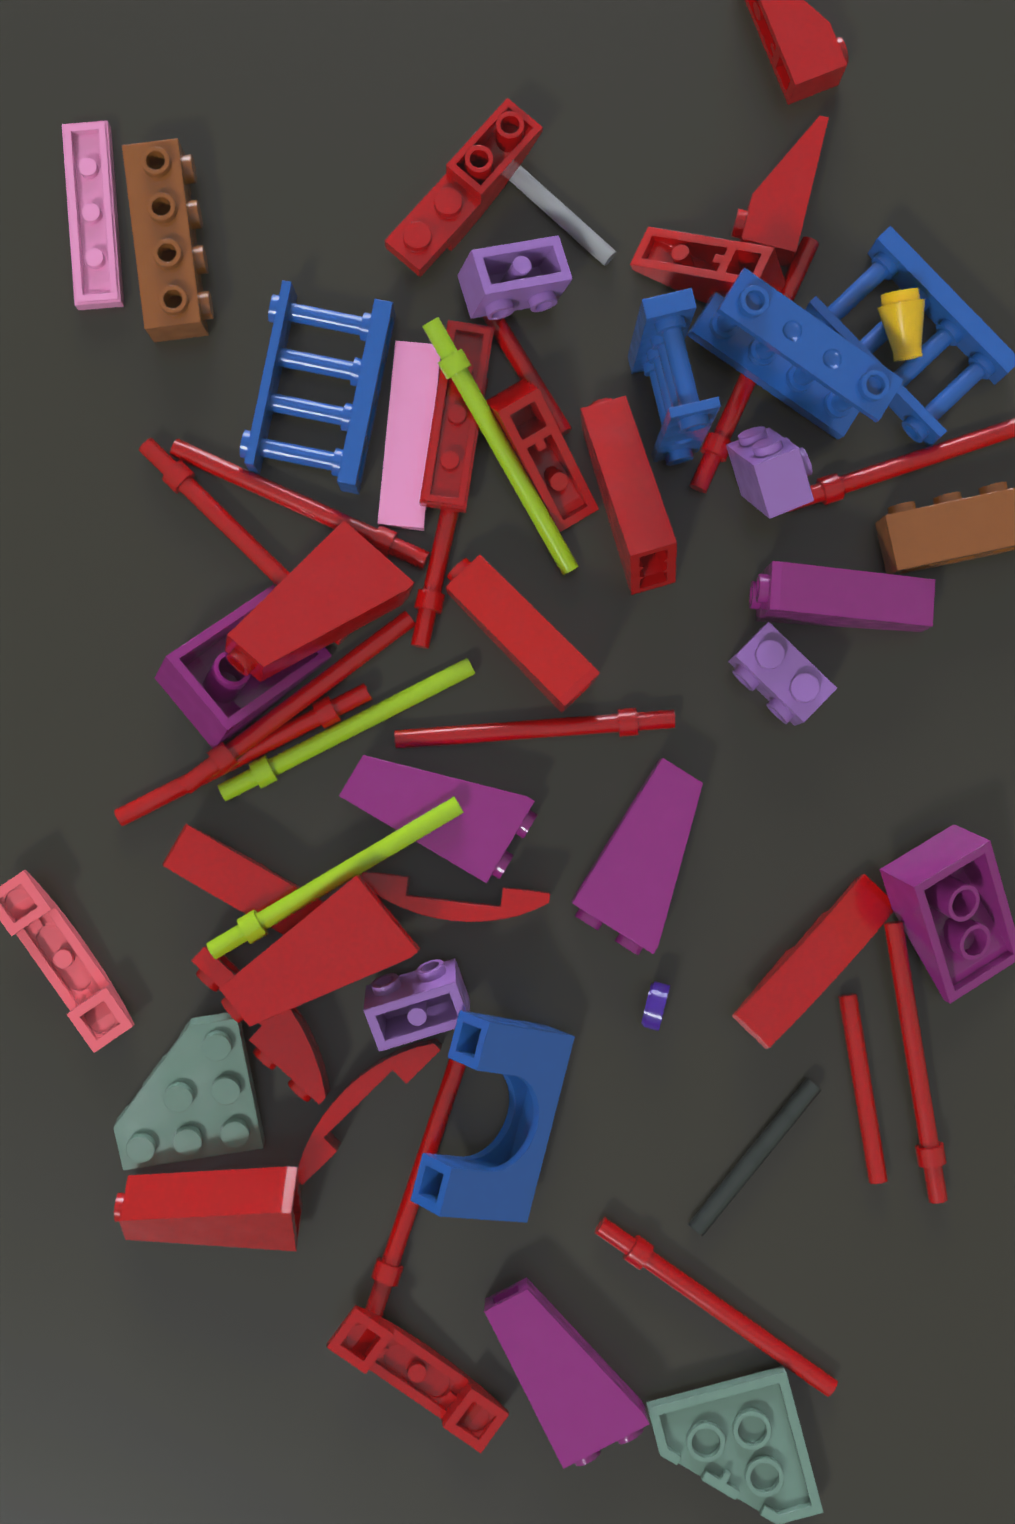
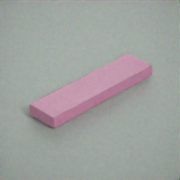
(92, 215)
(408, 434)

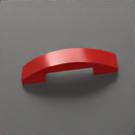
(396, 890)
(404, 1062)
(419, 1373)

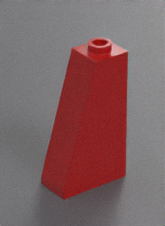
(630, 495)
(319, 602)
(521, 632)
(325, 951)
(214, 1208)

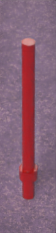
(714, 446)
(181, 479)
(834, 487)
(381, 538)
(430, 599)
(324, 713)
(626, 722)
(224, 757)
(929, 1151)
(641, 1255)
(388, 1268)

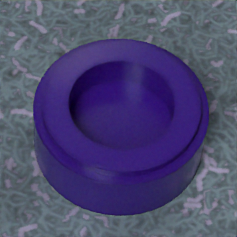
(655, 1005)

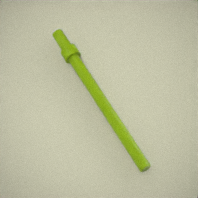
(455, 366)
(265, 770)
(254, 925)

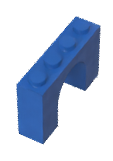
(504, 1175)

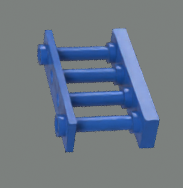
(954, 323)
(662, 354)
(794, 355)
(364, 373)

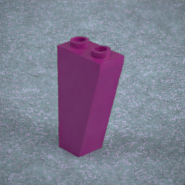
(842, 598)
(470, 841)
(641, 861)
(565, 1380)

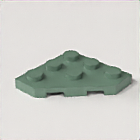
(194, 1100)
(742, 1442)

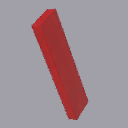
(453, 427)

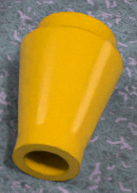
(903, 322)

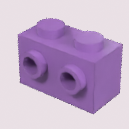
(514, 277)
(770, 471)
(781, 675)
(415, 1003)

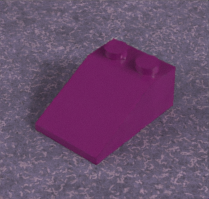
(217, 695)
(953, 909)

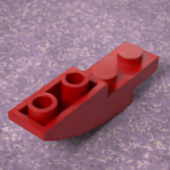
(466, 190)
(280, 1040)

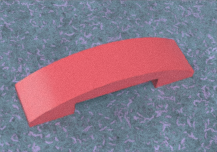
(64, 960)

